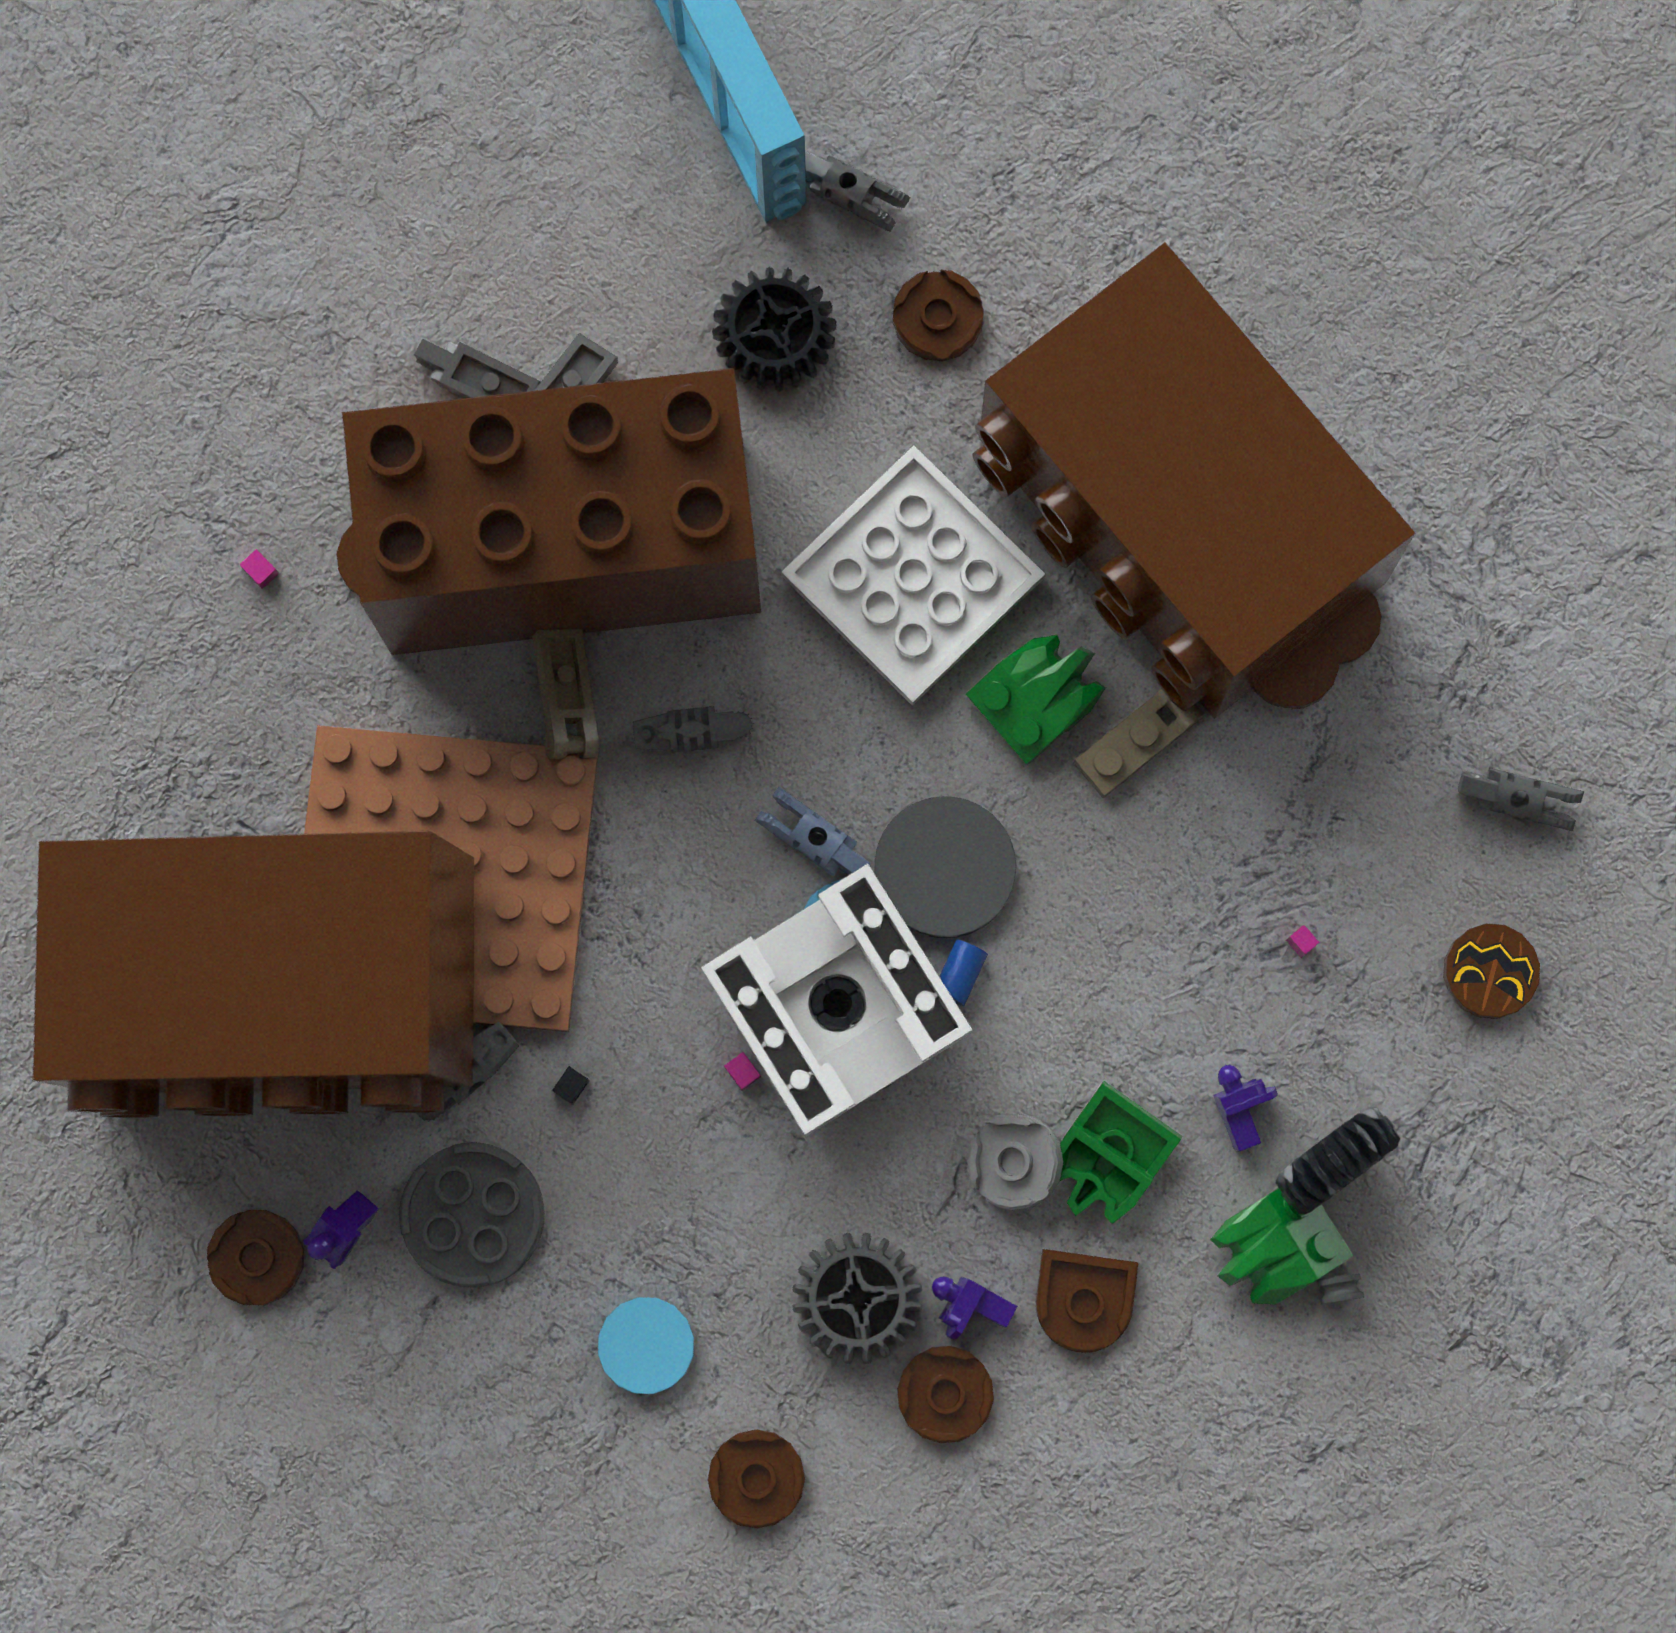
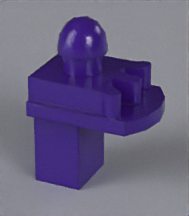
(1234, 1105)
(340, 1229)
(968, 1298)

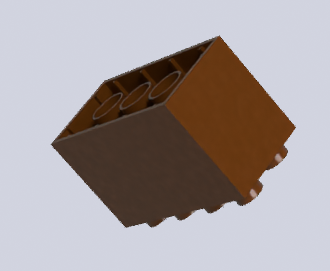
(1186, 483)
(552, 511)
(254, 972)

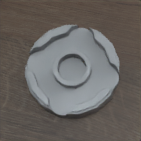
(1015, 1161)

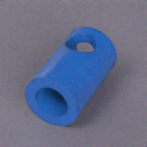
(962, 970)

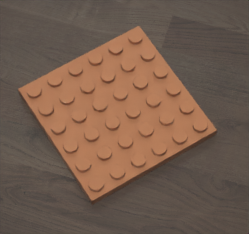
(507, 809)

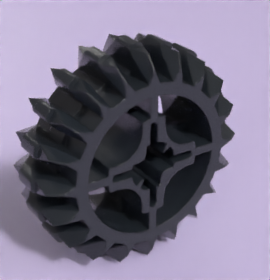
(760, 338)
(1337, 1160)

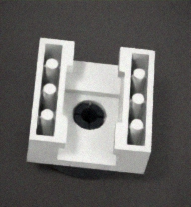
(847, 945)

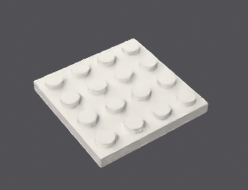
(913, 575)

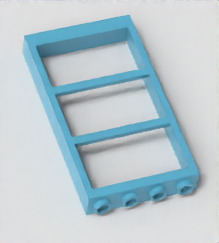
(742, 100)

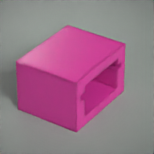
(259, 569)
(1302, 941)
(742, 1071)

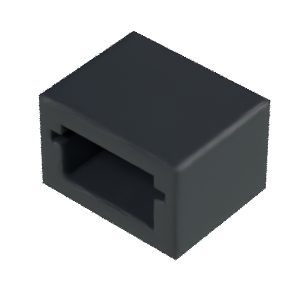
(570, 1085)

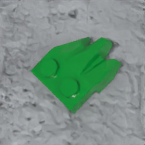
(1036, 695)
(1114, 1152)
(1279, 1248)

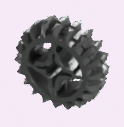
(898, 1291)

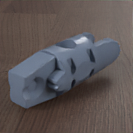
(832, 855)

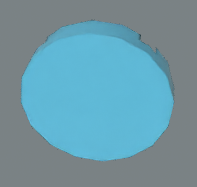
(646, 1345)

